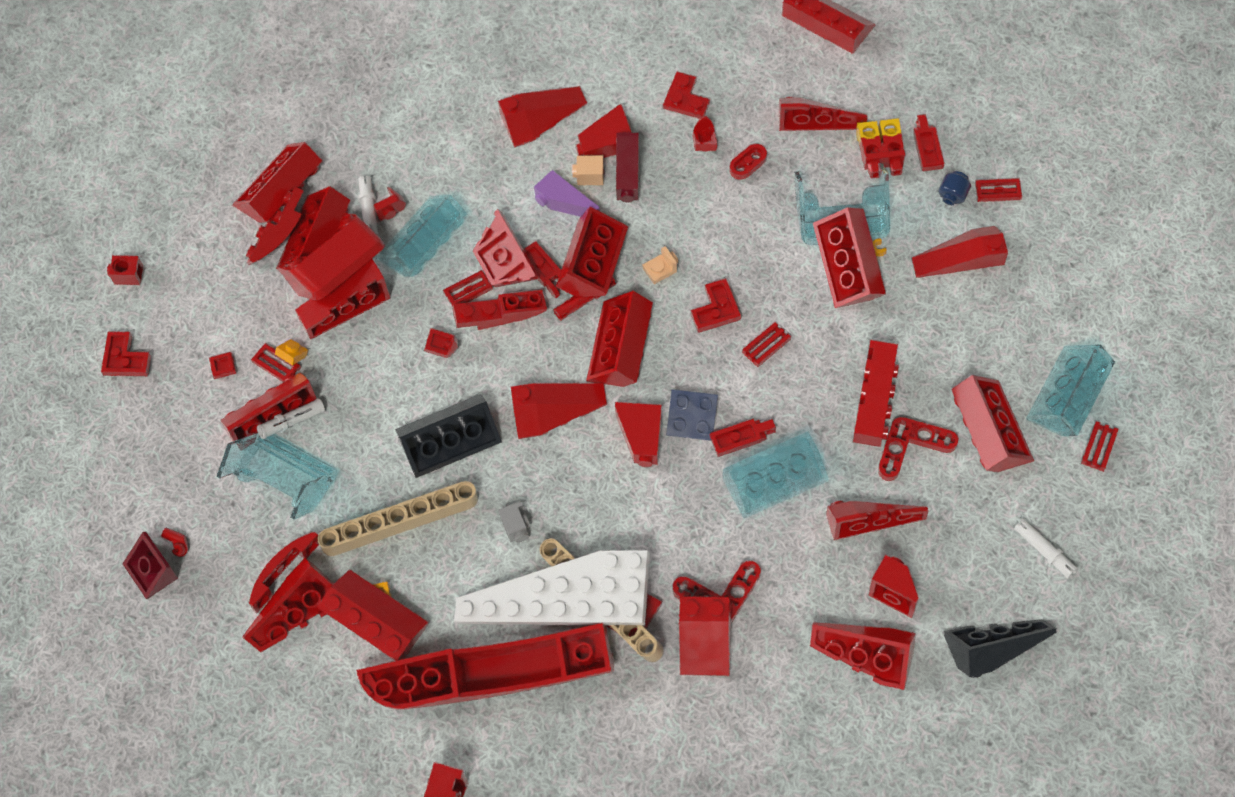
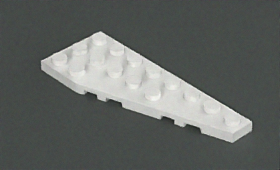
(582, 591)

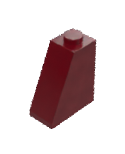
(627, 167)

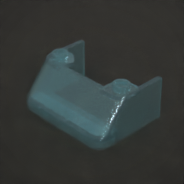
(874, 202)
(280, 466)

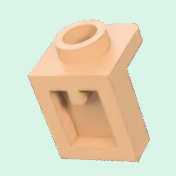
(661, 266)

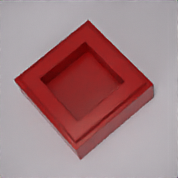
(222, 365)

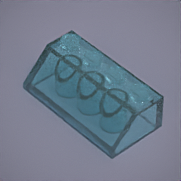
(422, 235)
(1071, 389)
(775, 475)

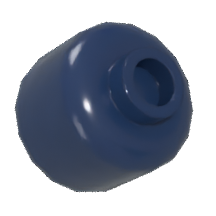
(954, 188)

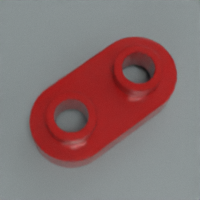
(745, 161)

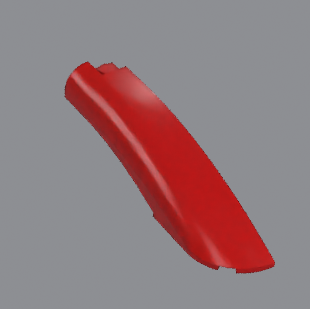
(489, 669)

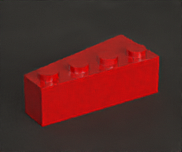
(875, 394)

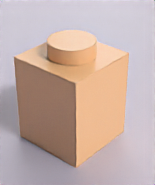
(589, 170)

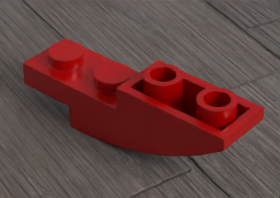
(273, 235)
(501, 311)

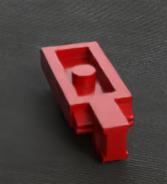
(927, 145)
(741, 436)

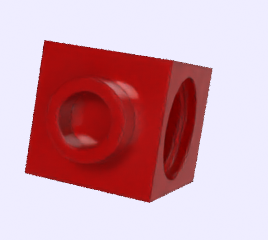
(131, 276)

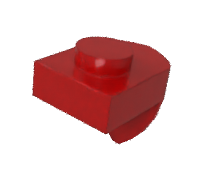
(704, 135)
(390, 206)
(441, 343)

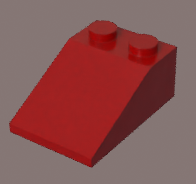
(705, 636)

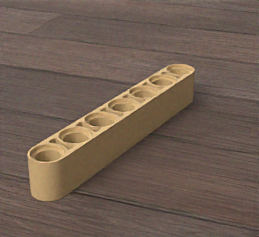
(387, 515)
(640, 639)

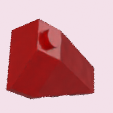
(535, 112)
(805, 115)
(968, 251)
(550, 405)
(858, 517)
(289, 606)
(872, 650)

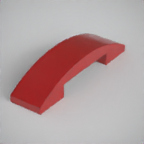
(301, 546)

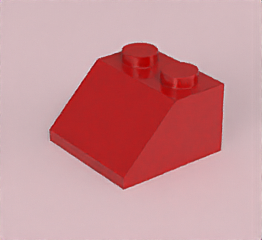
(894, 586)

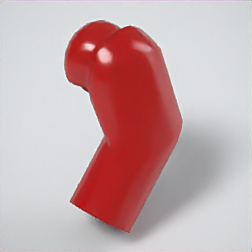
(179, 541)

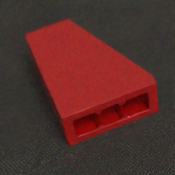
(601, 136)
(641, 430)

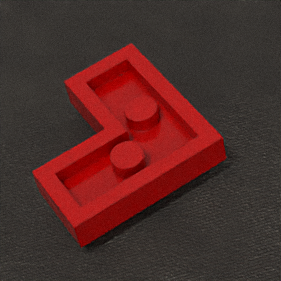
(681, 100)
(721, 309)
(119, 359)

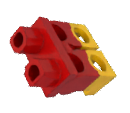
(881, 146)

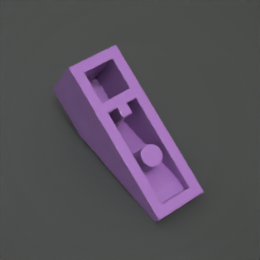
(561, 196)

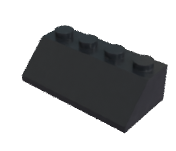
(448, 435)

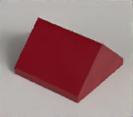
(148, 567)

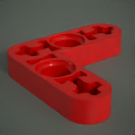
(911, 436)
(701, 590)

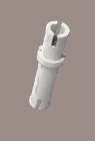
(367, 200)
(267, 429)
(1043, 546)

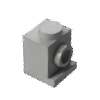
(515, 522)

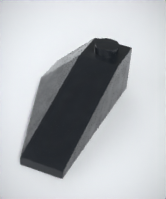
(988, 650)

